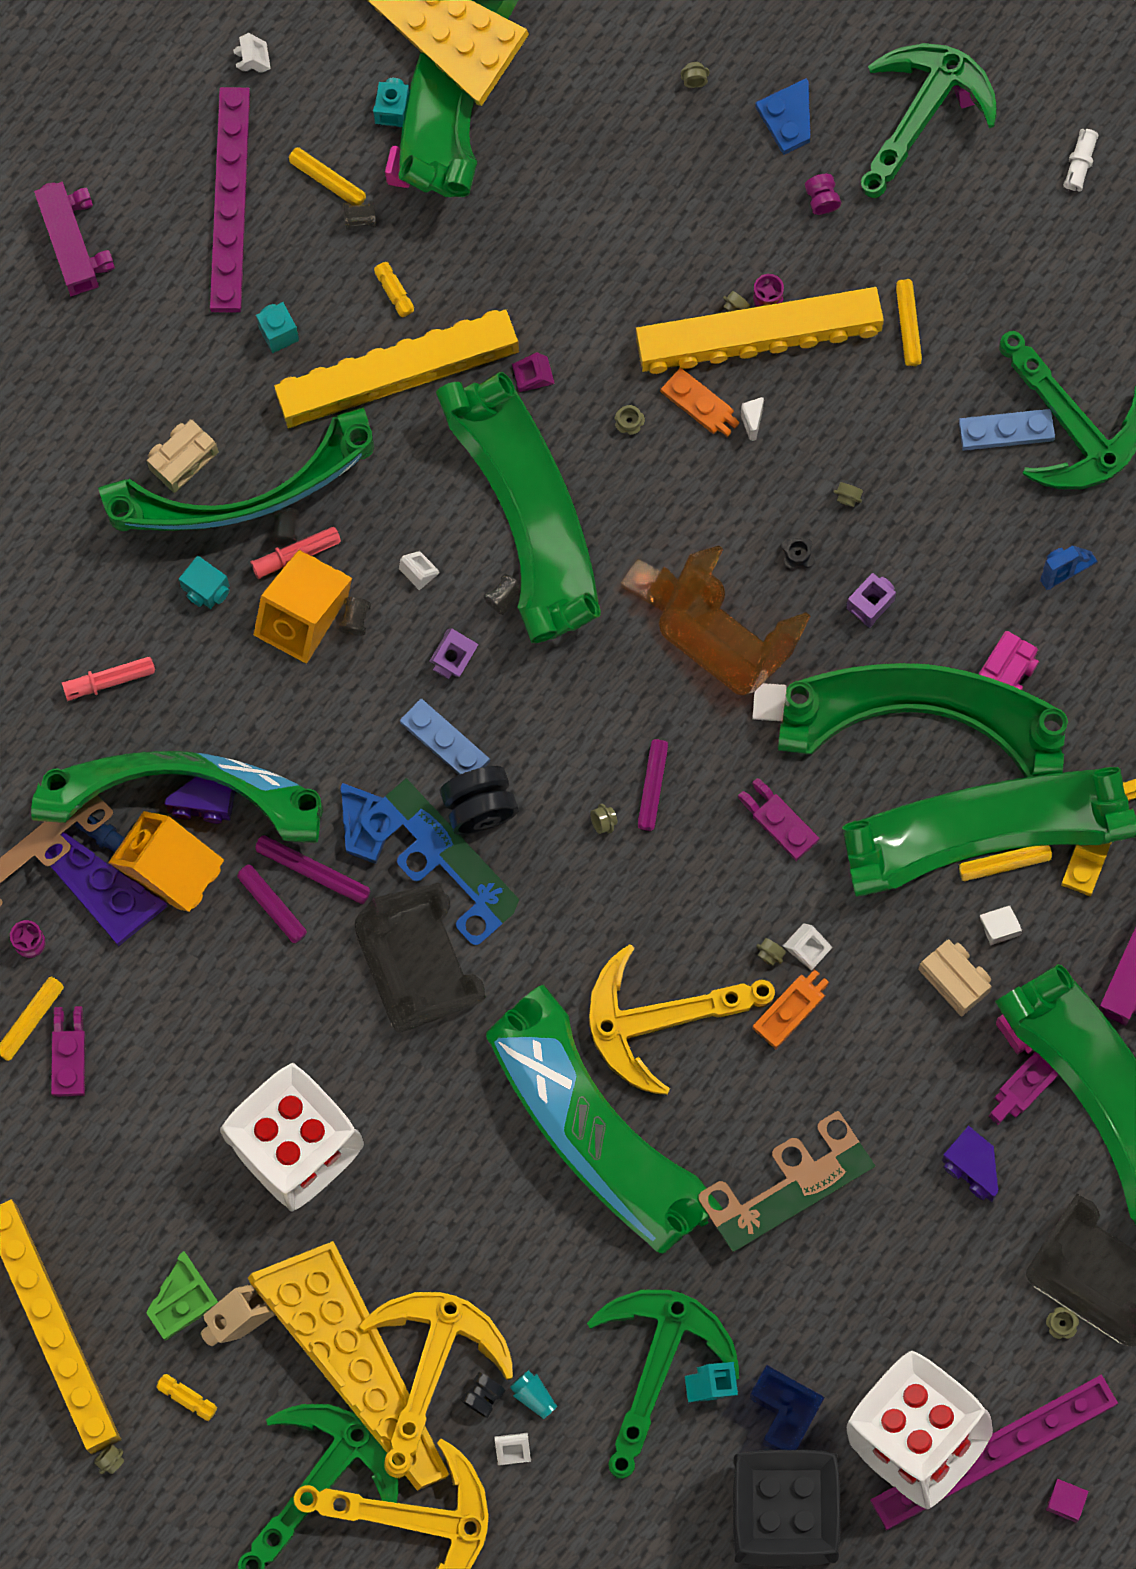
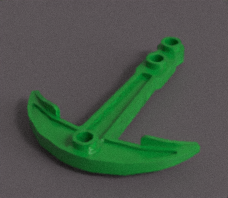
(935, 89)
(1079, 427)
(669, 1332)
(332, 1465)

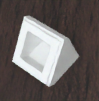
(418, 569)
(512, 1448)

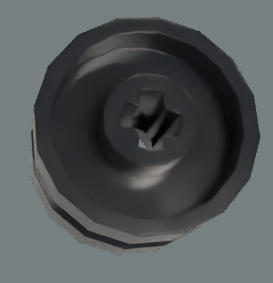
(478, 800)

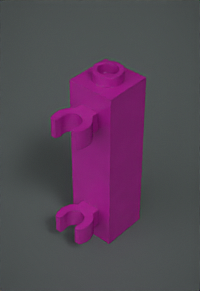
(66, 237)
(1121, 994)

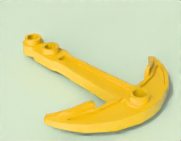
(647, 1019)
(444, 1327)
(438, 1522)

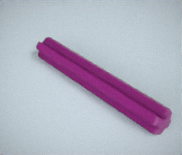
(312, 869)

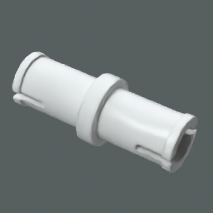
(1081, 160)

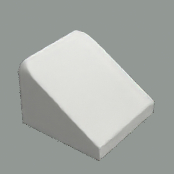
(751, 416)
(769, 702)
(1000, 925)
(808, 946)

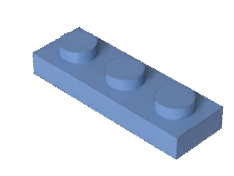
(1006, 429)
(443, 738)

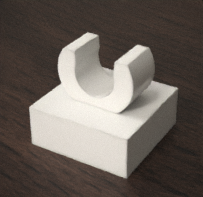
(253, 52)

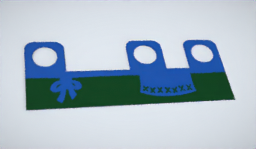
(443, 847)

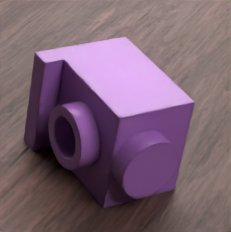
(872, 587)
(461, 646)

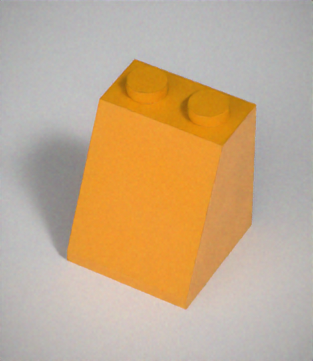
(301, 605)
(167, 860)

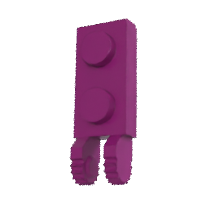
(780, 821)
(68, 1055)

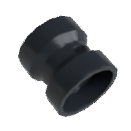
(483, 1395)

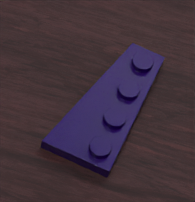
(107, 894)

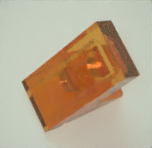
(650, 584)

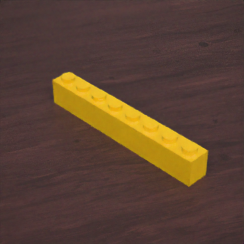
(759, 330)
(396, 368)
(54, 1332)

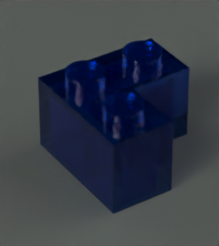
(793, 1404)

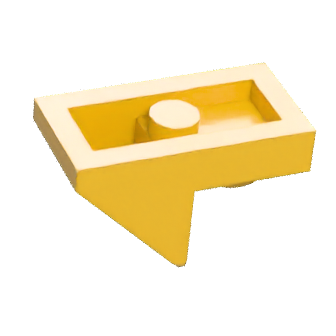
(1085, 867)

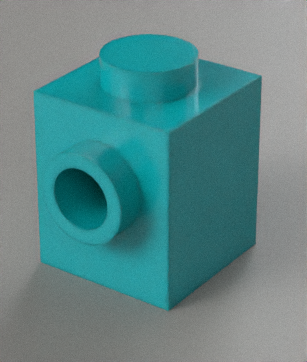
(277, 327)
(204, 583)

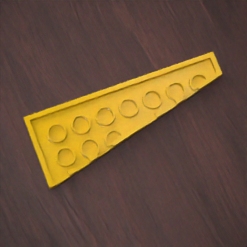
(459, 38)
(323, 1314)

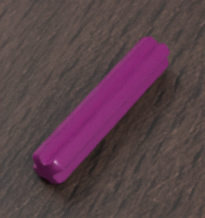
(652, 785)
(271, 904)

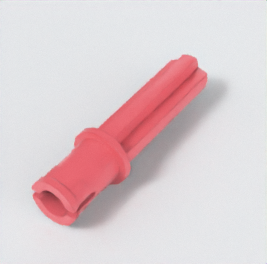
(309, 545)
(101, 680)

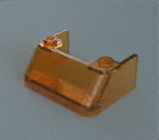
(716, 639)

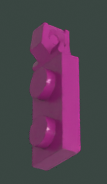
(1023, 1088)

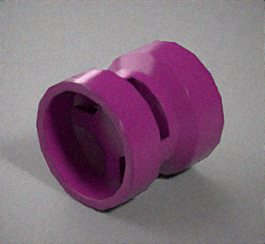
(822, 194)
(768, 286)
(24, 933)

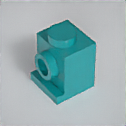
(387, 110)
(712, 1382)

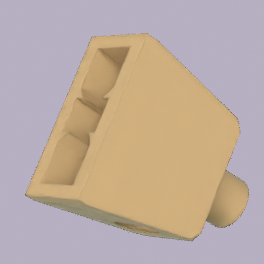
(235, 1316)

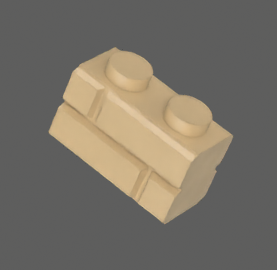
(181, 455)
(955, 976)

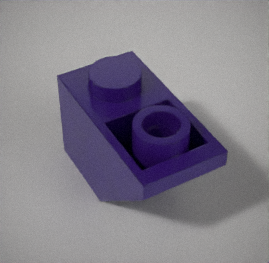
(202, 799)
(973, 1161)

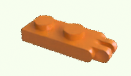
(699, 402)
(790, 1009)

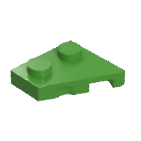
(181, 1300)

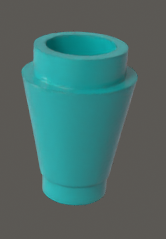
(533, 1394)

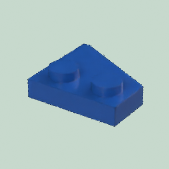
(787, 116)
(1064, 564)
(357, 839)

